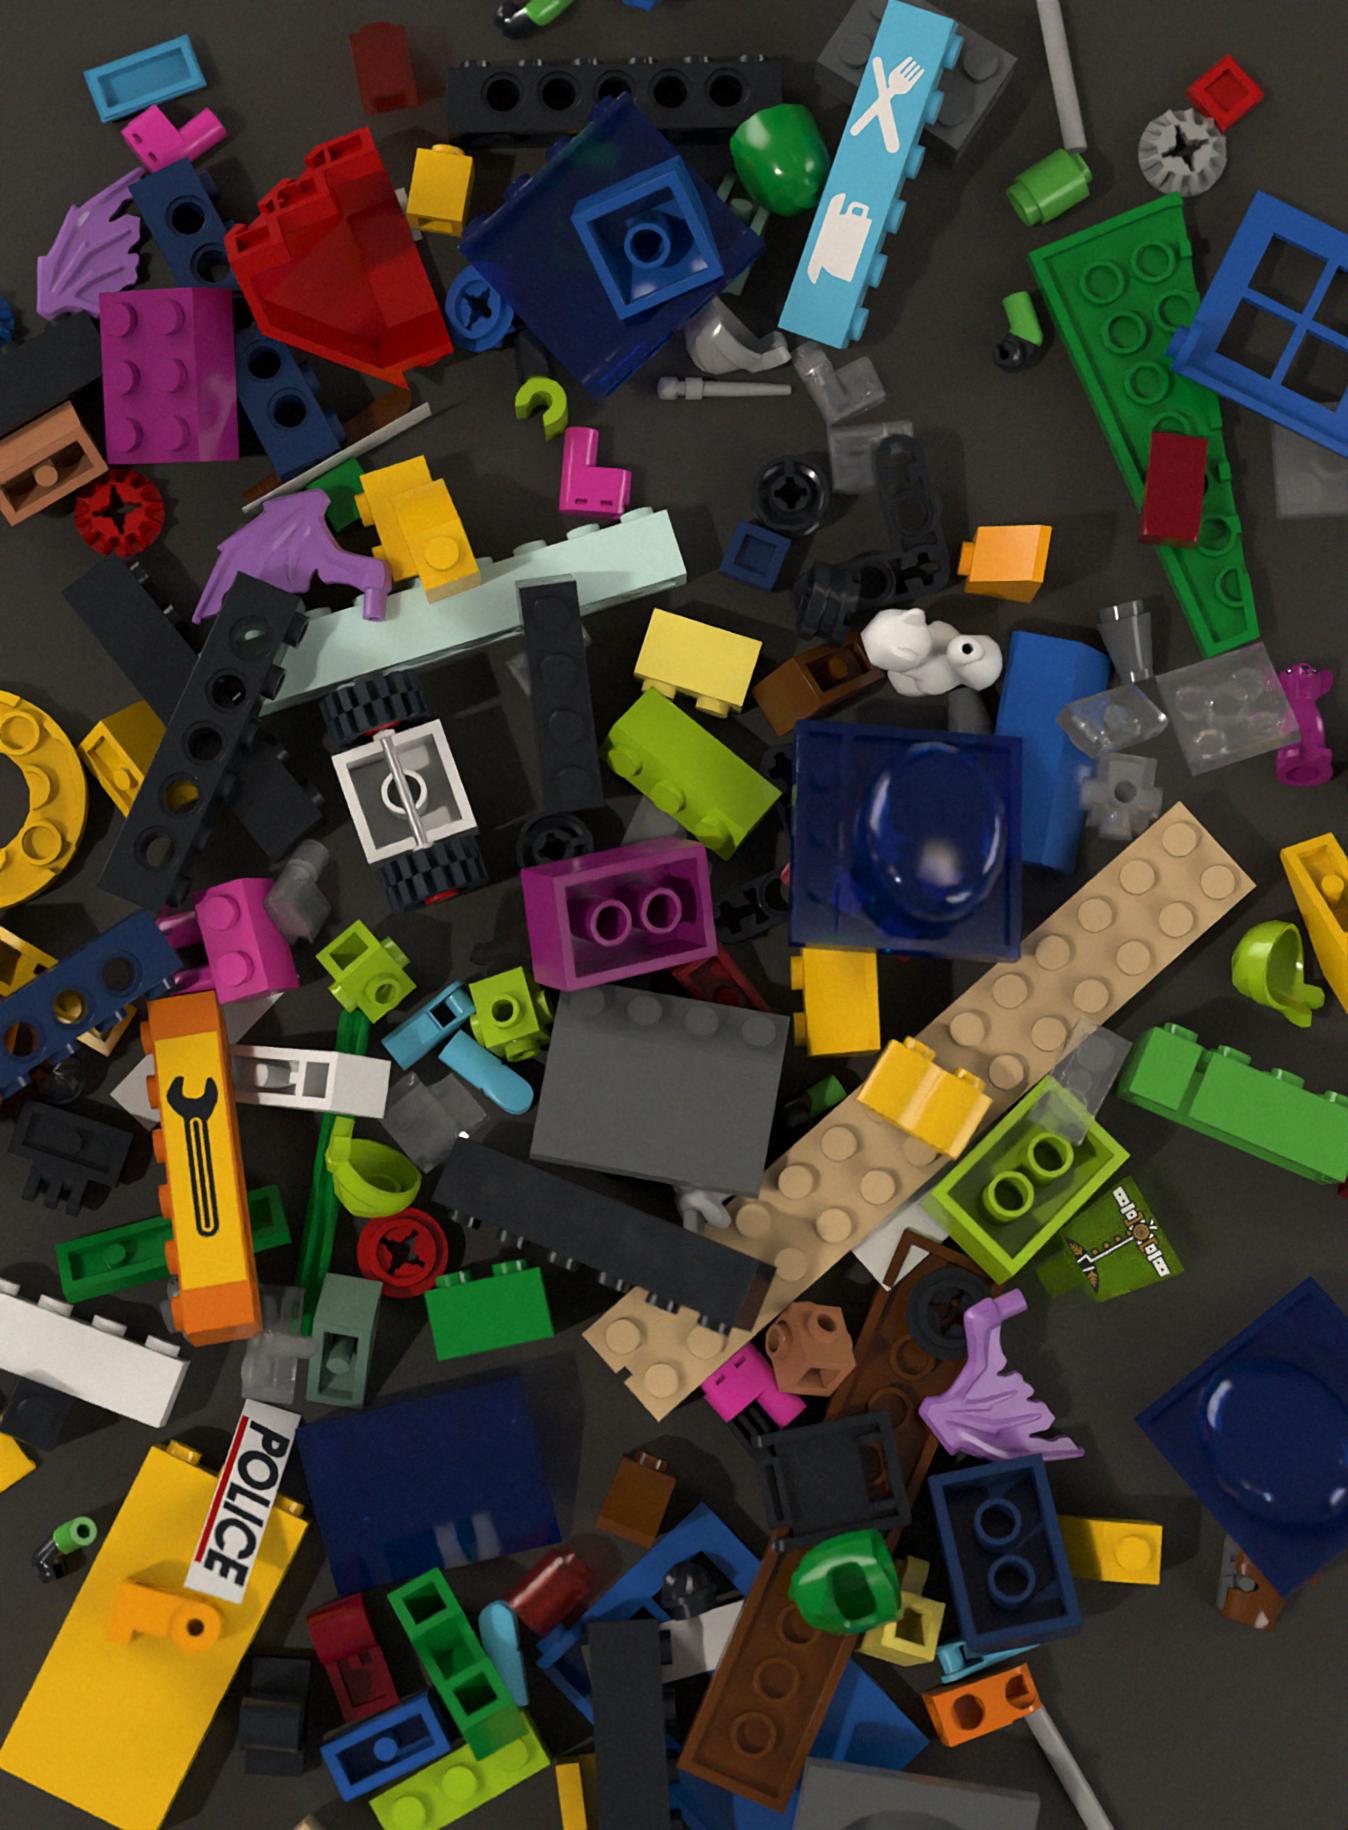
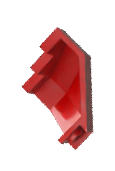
(339, 266)

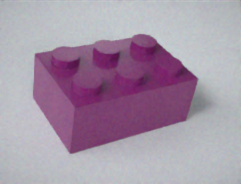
(169, 375)
(619, 913)

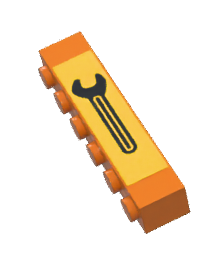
(203, 1169)

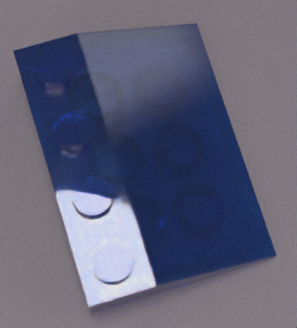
(429, 1484)

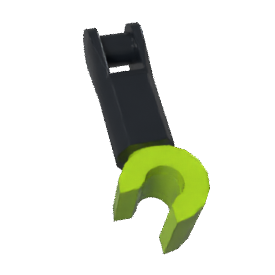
(537, 377)

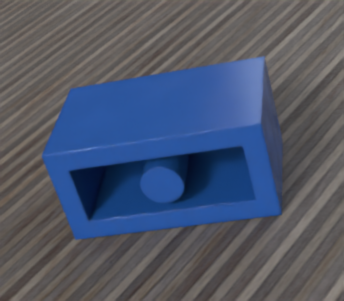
(387, 1745)

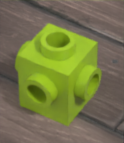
(366, 971)
(512, 1014)

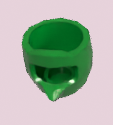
(782, 159)
(848, 1584)

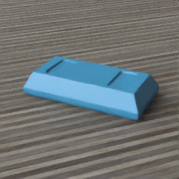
(145, 79)

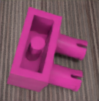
(241, 943)

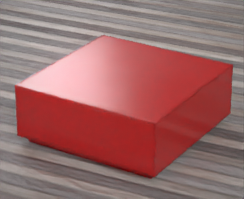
(1225, 94)

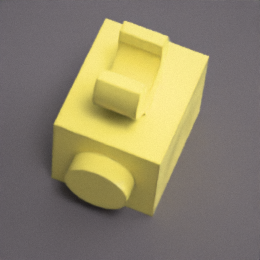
(916, 1635)

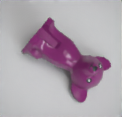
(1309, 760)

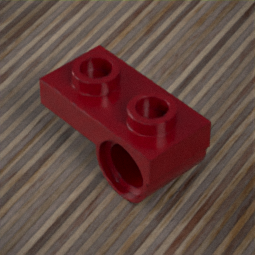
(353, 1656)

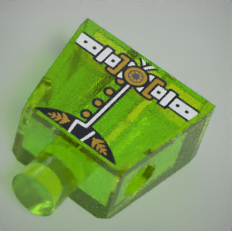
(1110, 1247)

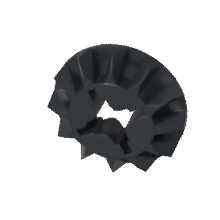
(924, 1323)

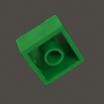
(489, 1311)

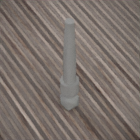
(695, 388)

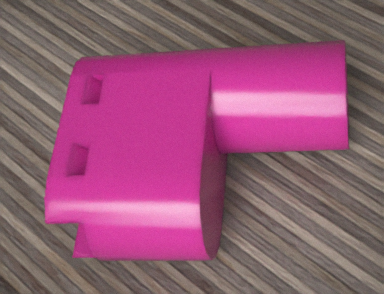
(160, 144)
(587, 488)
(746, 1378)

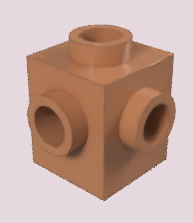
(810, 1349)

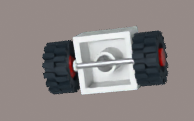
(404, 791)

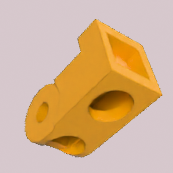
(186, 1618)

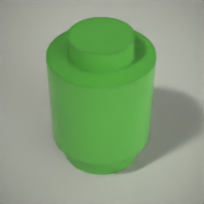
(1050, 187)

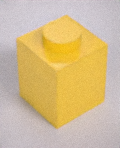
(440, 190)

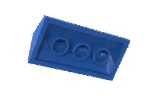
(1037, 684)

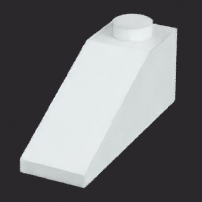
(310, 1080)

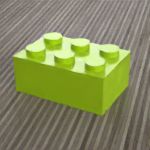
(1019, 1189)

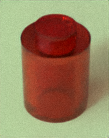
(550, 1590)

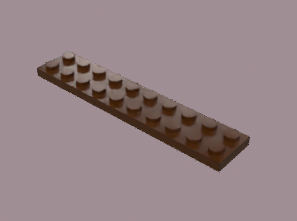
(774, 1666)

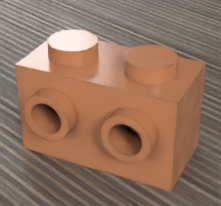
(46, 462)

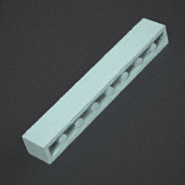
(344, 648)

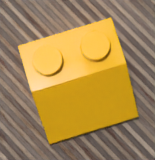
(837, 1002)

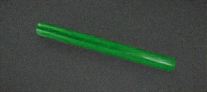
(322, 1202)

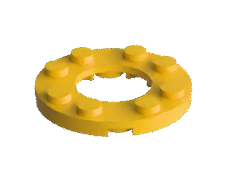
(56, 801)

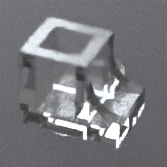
(430, 1117)

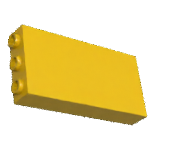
(124, 1721)

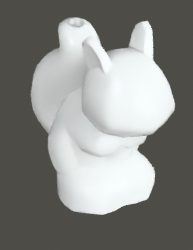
(929, 657)

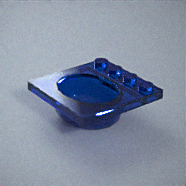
(905, 842)
(1267, 1437)

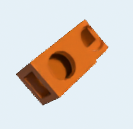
(981, 1703)

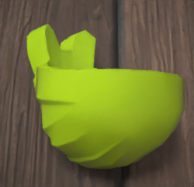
(1271, 971)
(368, 1174)

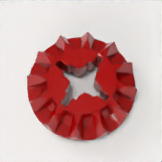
(140, 526)
(410, 1279)

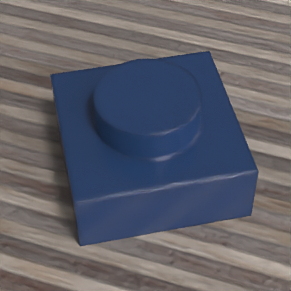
(754, 557)

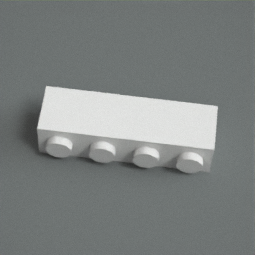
(89, 1358)

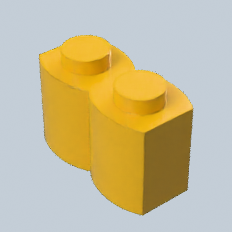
(924, 1098)

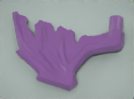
(91, 254)
(287, 549)
(988, 1410)

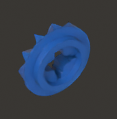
(466, 318)

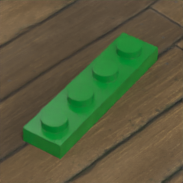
(137, 1251)

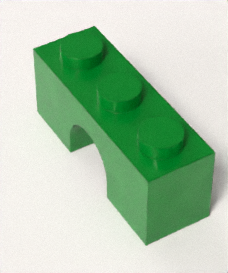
(458, 1664)

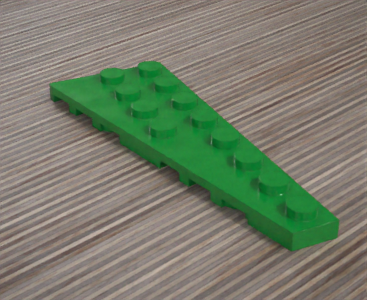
(1116, 307)

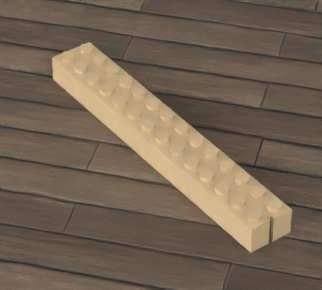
(1002, 1030)

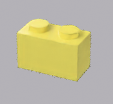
(697, 663)

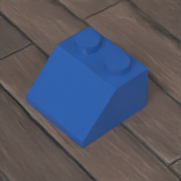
(648, 237)

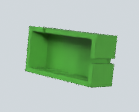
(1238, 1104)

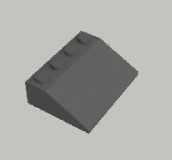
(660, 1088)

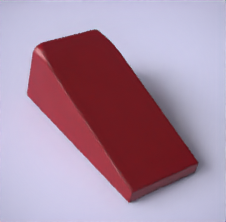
(1173, 491)
(718, 982)

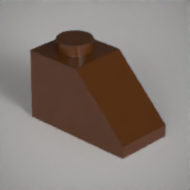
(815, 683)
(637, 1498)

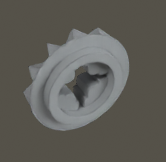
(1171, 173)

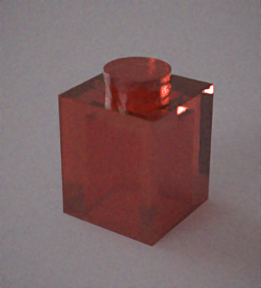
(383, 68)

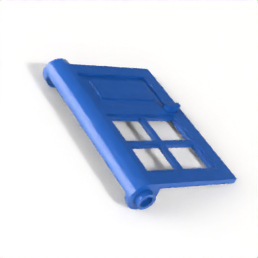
(1195, 346)
(859, 1724)

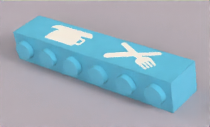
(869, 174)

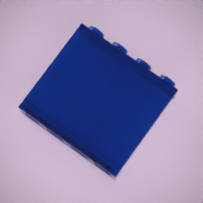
(545, 273)

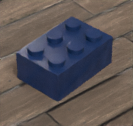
(1004, 1556)

